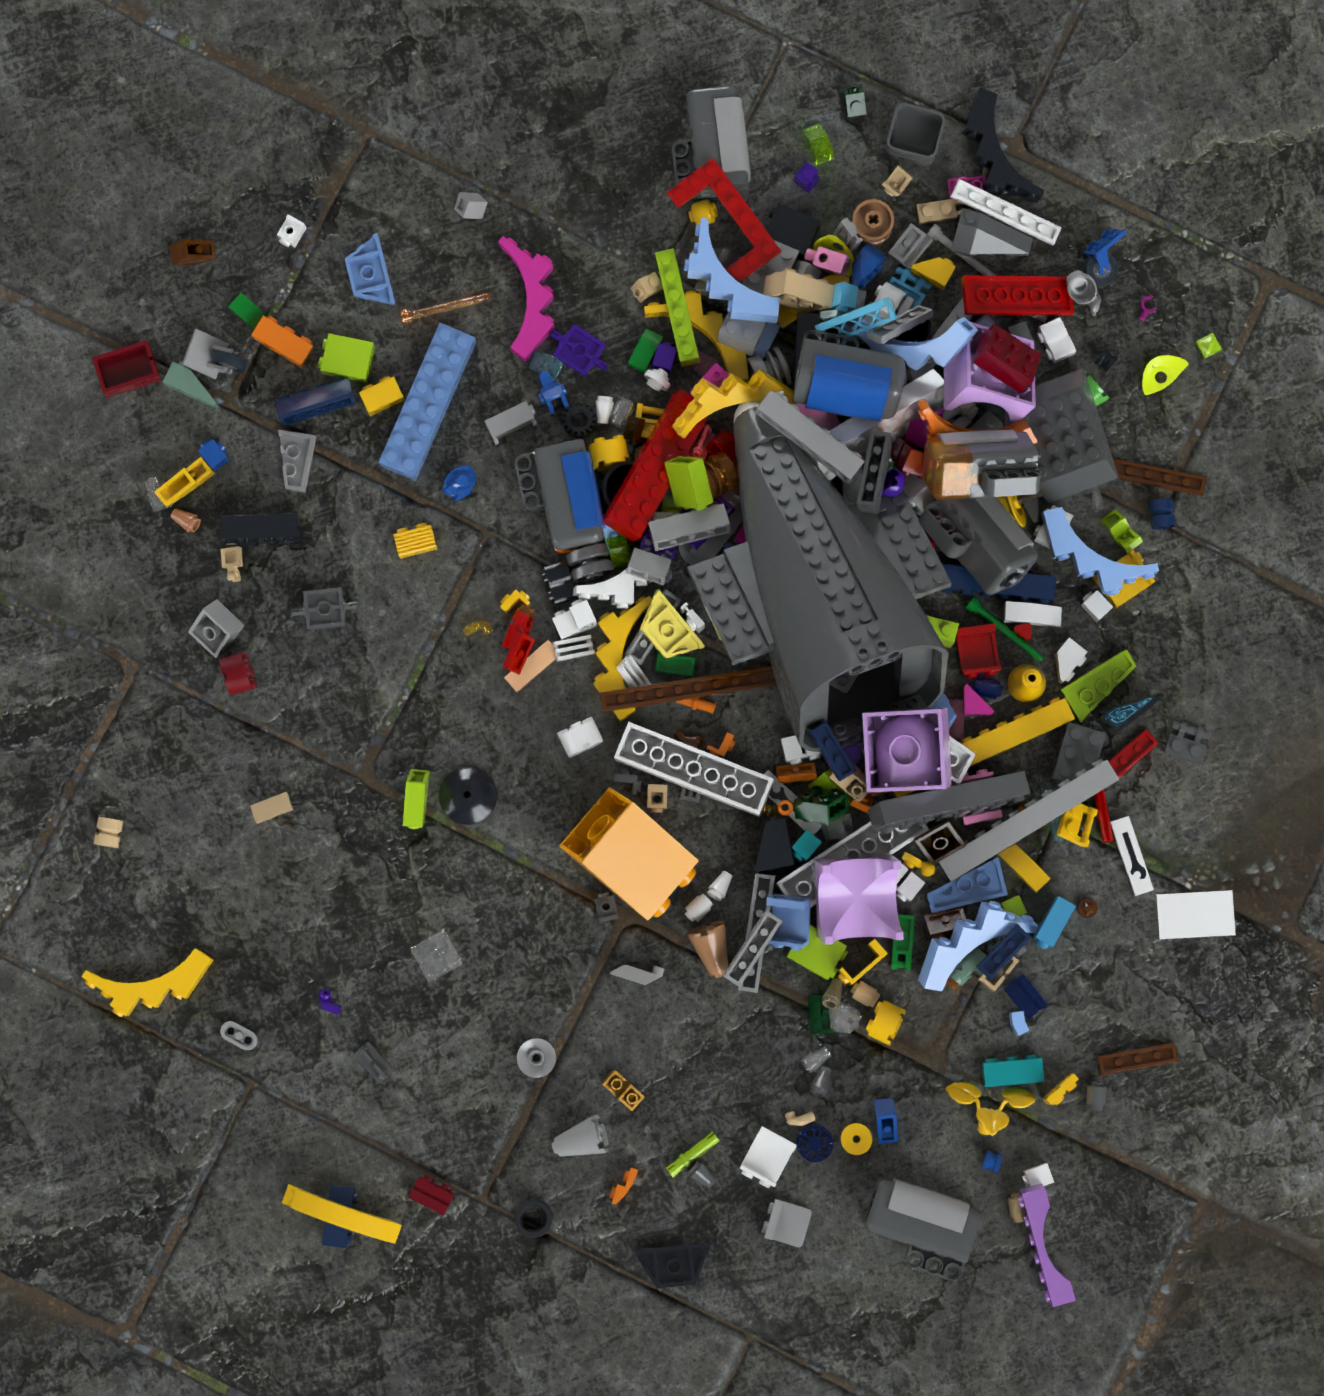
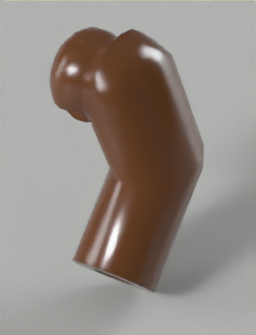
(694, 741)

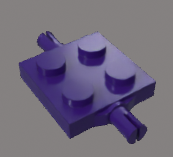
(579, 350)

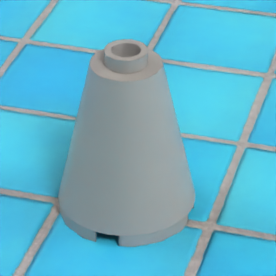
(582, 1139)

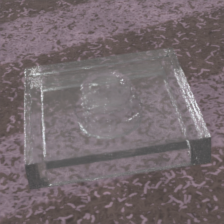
(436, 956)

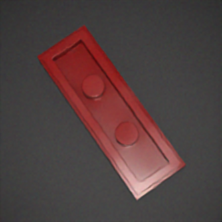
(1133, 752)

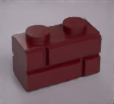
(431, 1194)

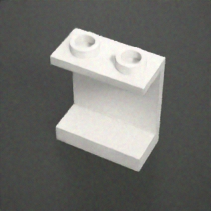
(767, 1157)

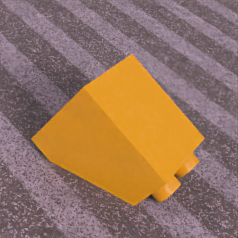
(630, 854)

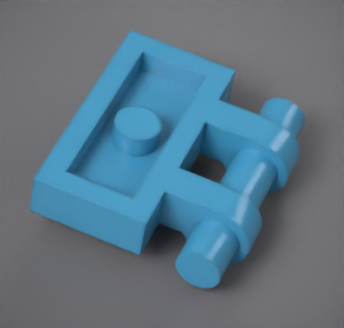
(913, 293)

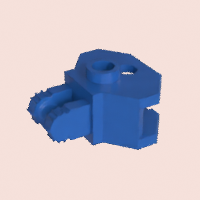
(550, 391)

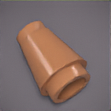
(186, 520)

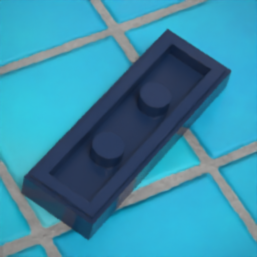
(832, 751)
(1003, 952)

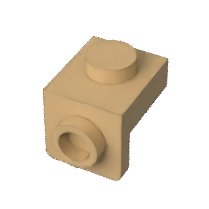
(897, 181)
(647, 287)

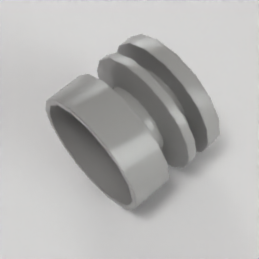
(774, 366)

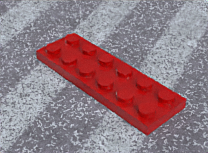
(1016, 295)

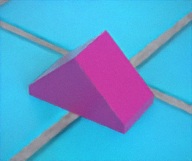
(974, 704)

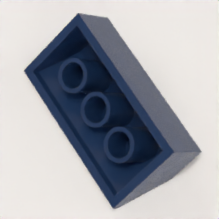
(315, 402)

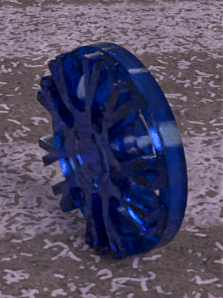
(815, 1143)

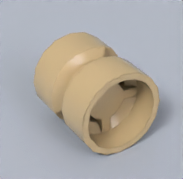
(108, 832)

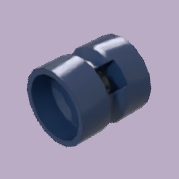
(1161, 512)

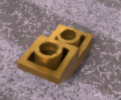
(622, 1089)

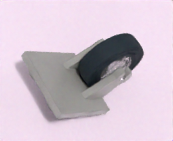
(211, 356)

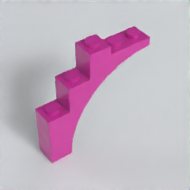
(534, 272)

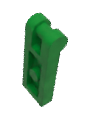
(904, 946)

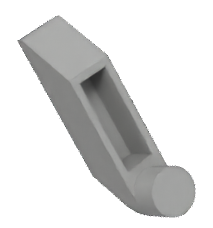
(638, 975)

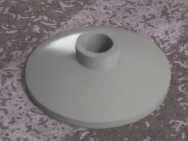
(528, 1065)

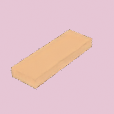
(533, 666)

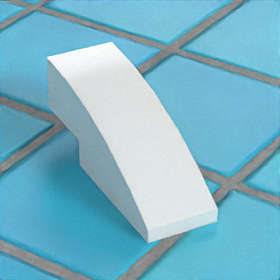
(1032, 613)

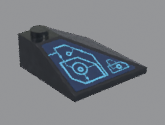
(1122, 715)

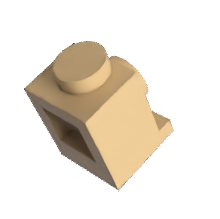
(657, 790)

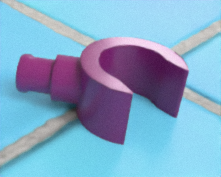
(1144, 311)

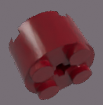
(238, 673)

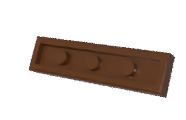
(1137, 1058)

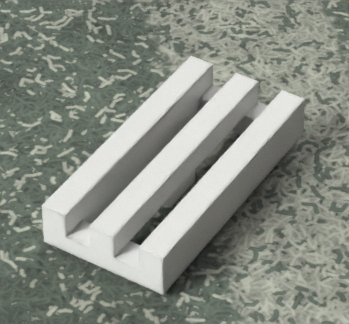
(589, 644)
(635, 673)

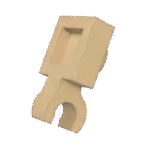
(231, 560)

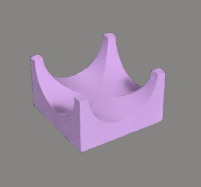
(857, 898)

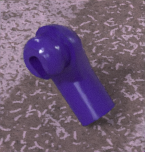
(326, 1002)

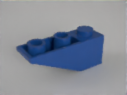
(867, 265)

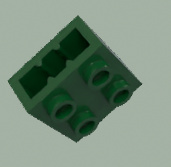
(821, 805)

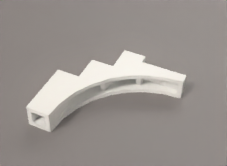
(621, 586)

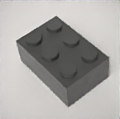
(1077, 751)

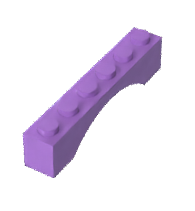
(1036, 1205)

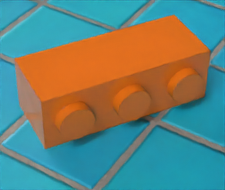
(282, 340)

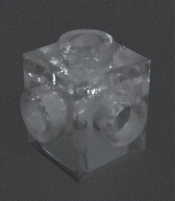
(844, 1018)

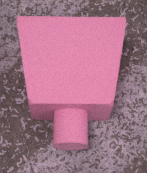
(836, 263)

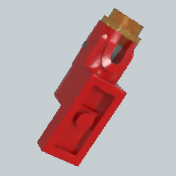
(517, 639)

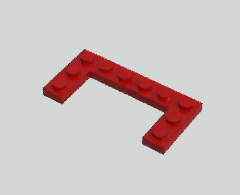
(712, 175)

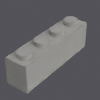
(689, 527)

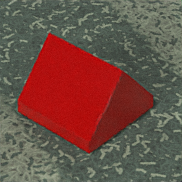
(1023, 631)

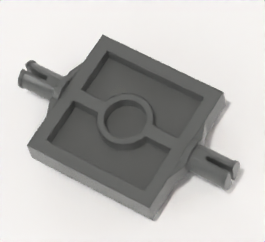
(324, 608)

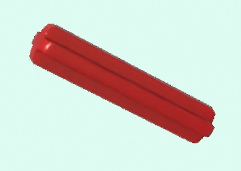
(1103, 817)

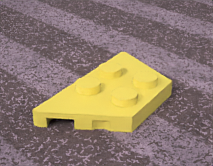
(668, 629)

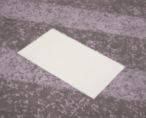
(1195, 914)

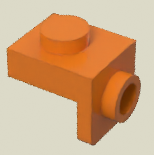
(727, 745)

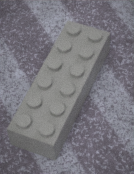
(746, 334)

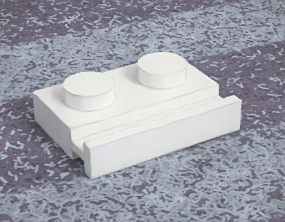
(692, 618)

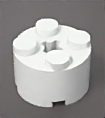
(580, 737)

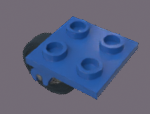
(1100, 263)

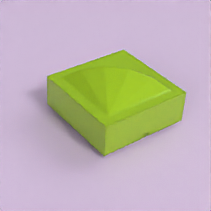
(1208, 345)

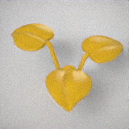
(990, 1120)

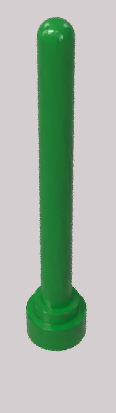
(975, 607)

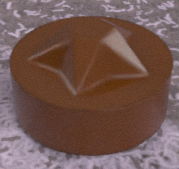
(1087, 908)

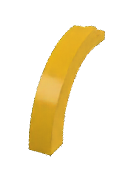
(341, 1215)

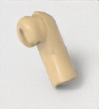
(800, 1120)

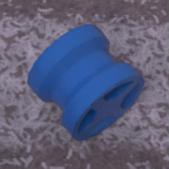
(992, 1161)

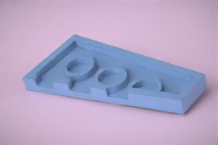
(973, 887)

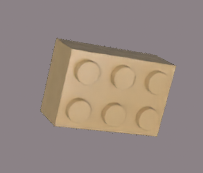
(799, 291)

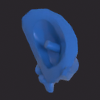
(459, 482)

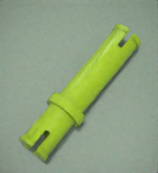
(691, 1155)

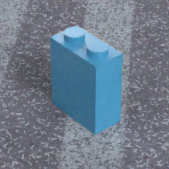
(1053, 923)

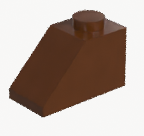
(192, 252)

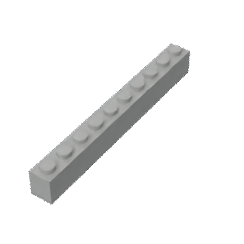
(1030, 819)

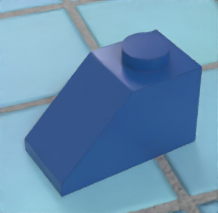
(886, 1120)

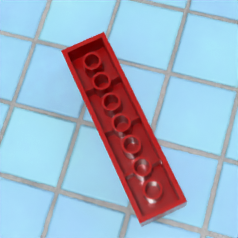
(648, 476)

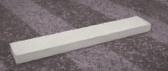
(1005, 212)

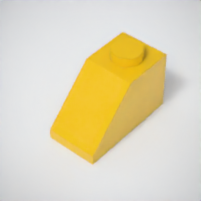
(935, 271)

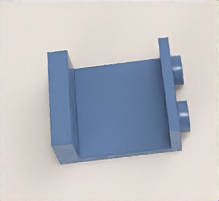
(796, 921)

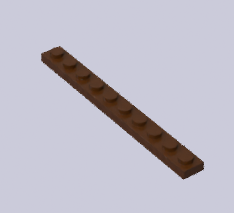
(687, 689)

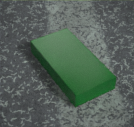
(675, 665)

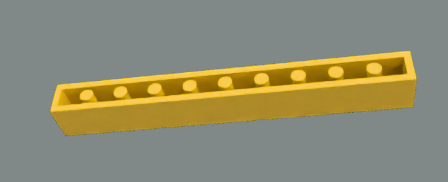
(1016, 732)

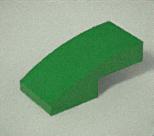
(247, 311)
(645, 350)

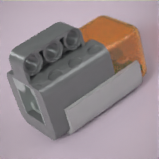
(981, 464)

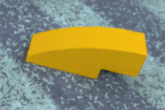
(184, 482)
(1024, 867)

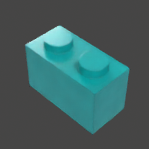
(805, 846)

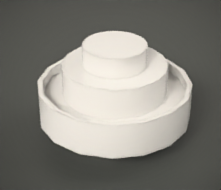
(657, 379)

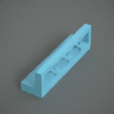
(868, 309)

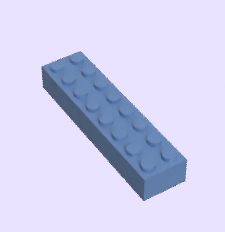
(427, 401)

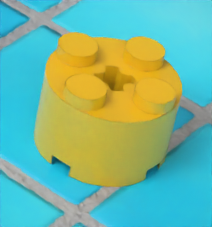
(608, 452)
(886, 1022)

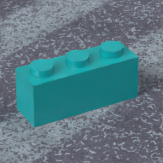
(1012, 1071)

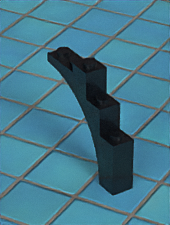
(988, 152)

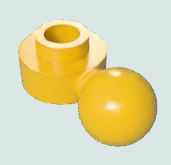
(911, 861)

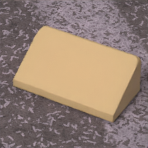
(271, 807)

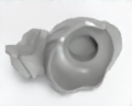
(1083, 290)

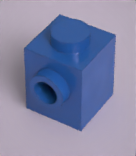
(213, 454)

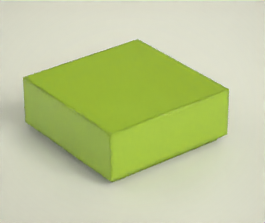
(1014, 906)

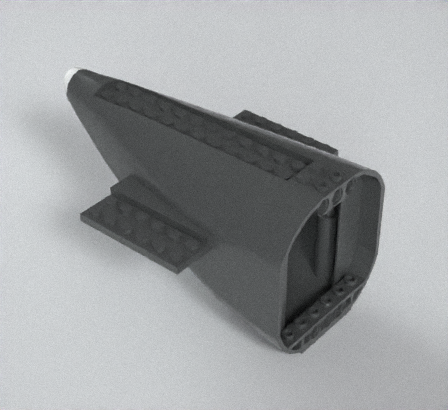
(824, 590)

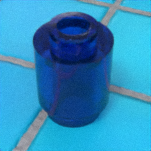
(988, 687)

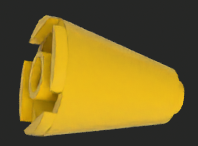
(1022, 688)

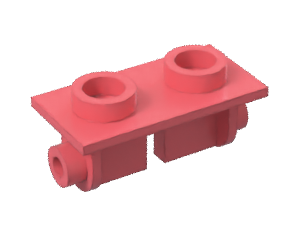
(699, 446)

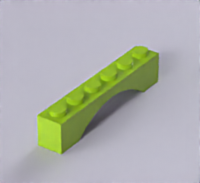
(677, 307)

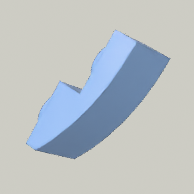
(767, 339)

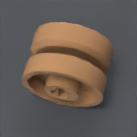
(882, 218)

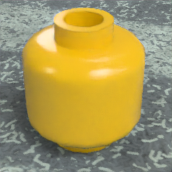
(703, 209)

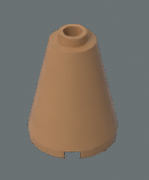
(711, 947)

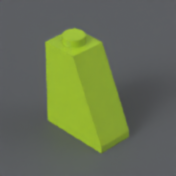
(415, 798)

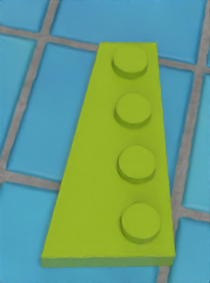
(1091, 688)

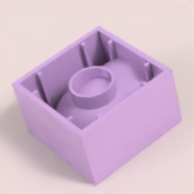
(969, 383)
(907, 749)

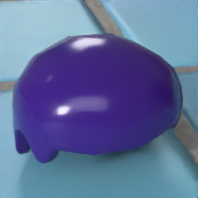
(893, 483)

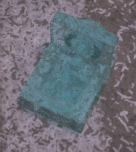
(546, 362)

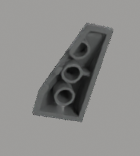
(984, 235)

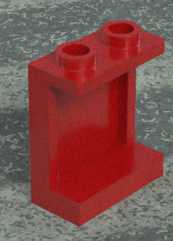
(977, 651)

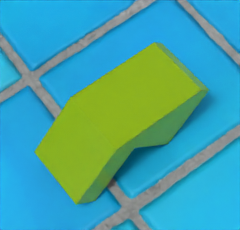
(1120, 531)

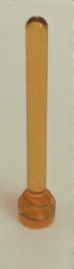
(409, 315)

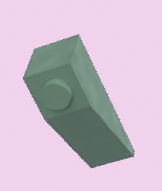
(184, 381)

